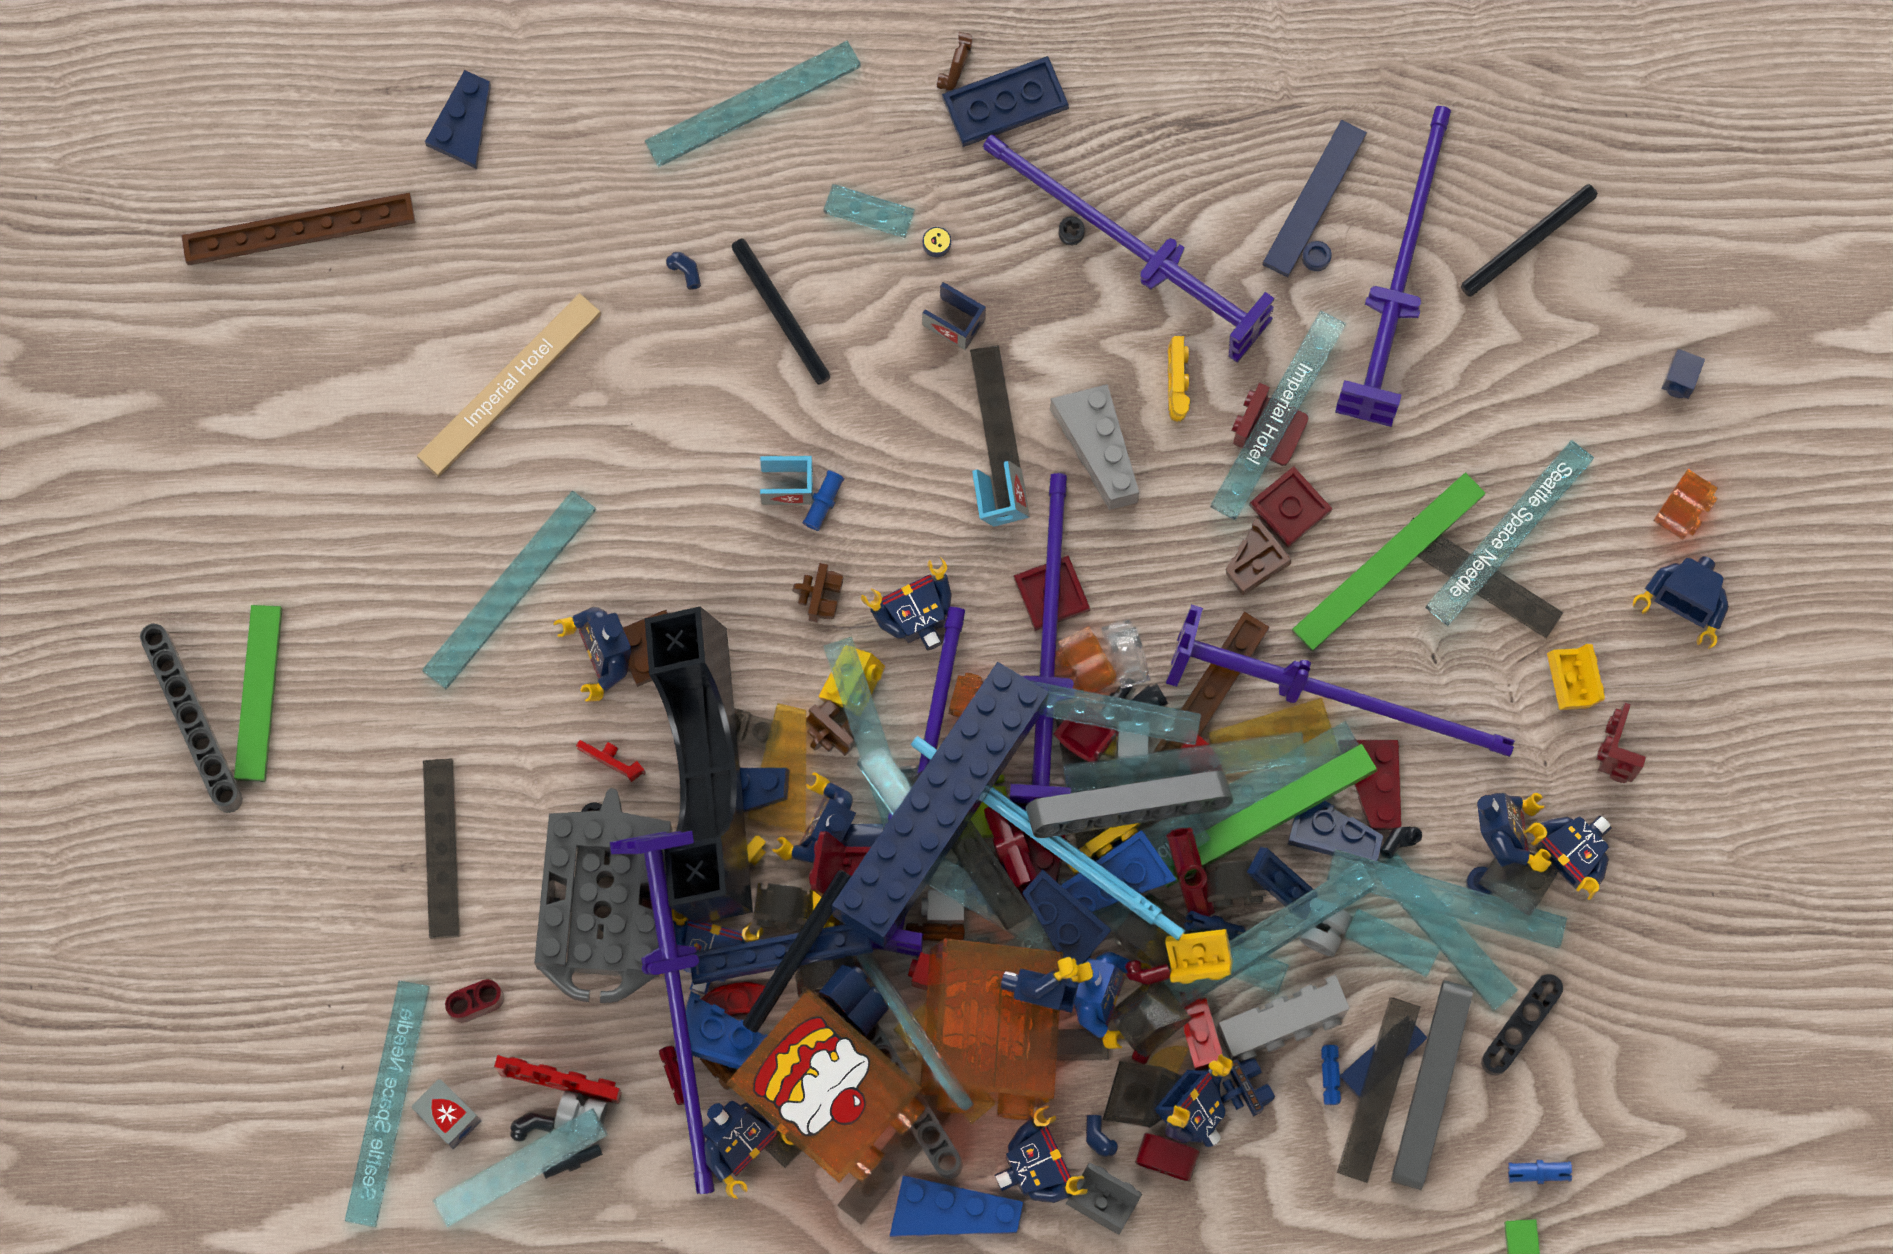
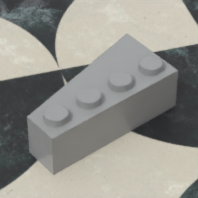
(1096, 436)
(1284, 1020)

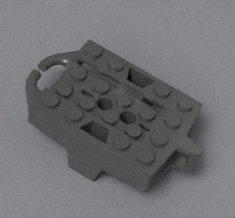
(629, 928)

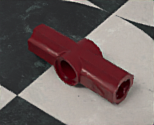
(1011, 849)
(1186, 857)

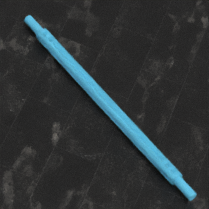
(1073, 857)

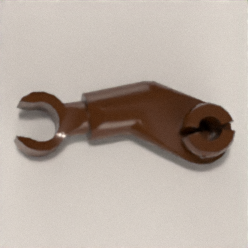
(958, 62)

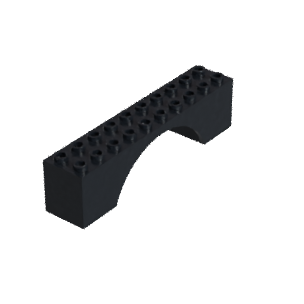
(695, 684)

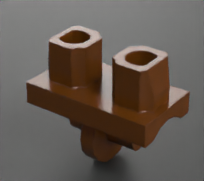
(824, 581)
(826, 731)

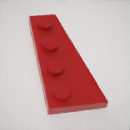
(550, 1077)

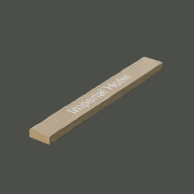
(509, 385)

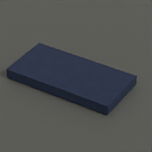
(1005, 101)

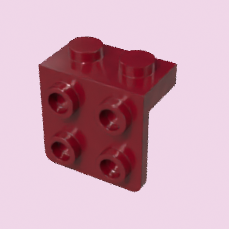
(1243, 425)
(1615, 761)
(830, 858)

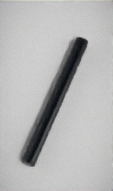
(1529, 240)
(781, 311)
(795, 954)

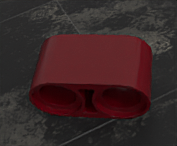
(476, 1007)
(1167, 1157)

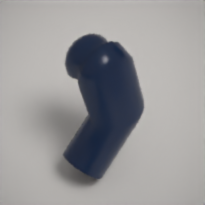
(688, 266)
(1096, 1139)

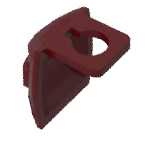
(1084, 739)

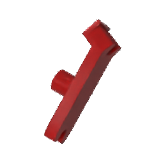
(607, 758)

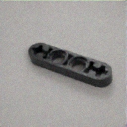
(1520, 1023)

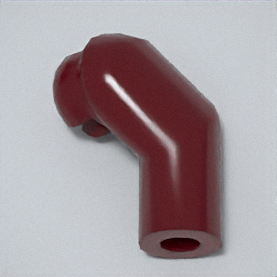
(1146, 976)

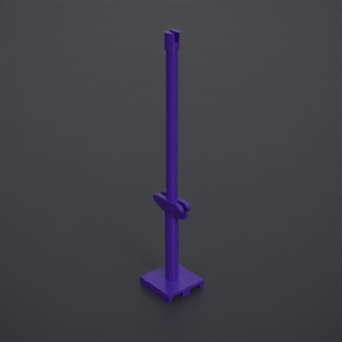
(1160, 264)
(1368, 400)
(1295, 679)
(1040, 787)
(902, 940)
(670, 959)

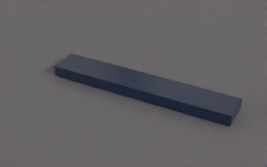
(1314, 198)
(767, 954)

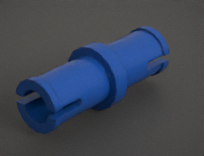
(823, 500)
(1540, 1172)

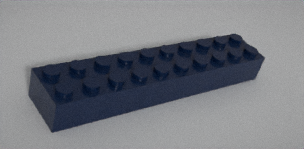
(940, 804)

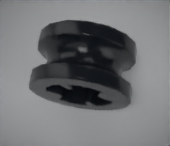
(1075, 223)

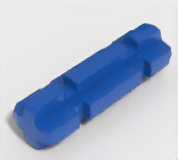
(1331, 1075)

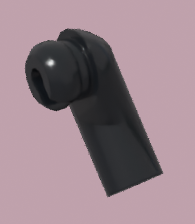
(1400, 838)
(529, 1122)

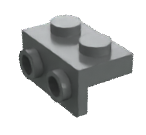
(1107, 1198)

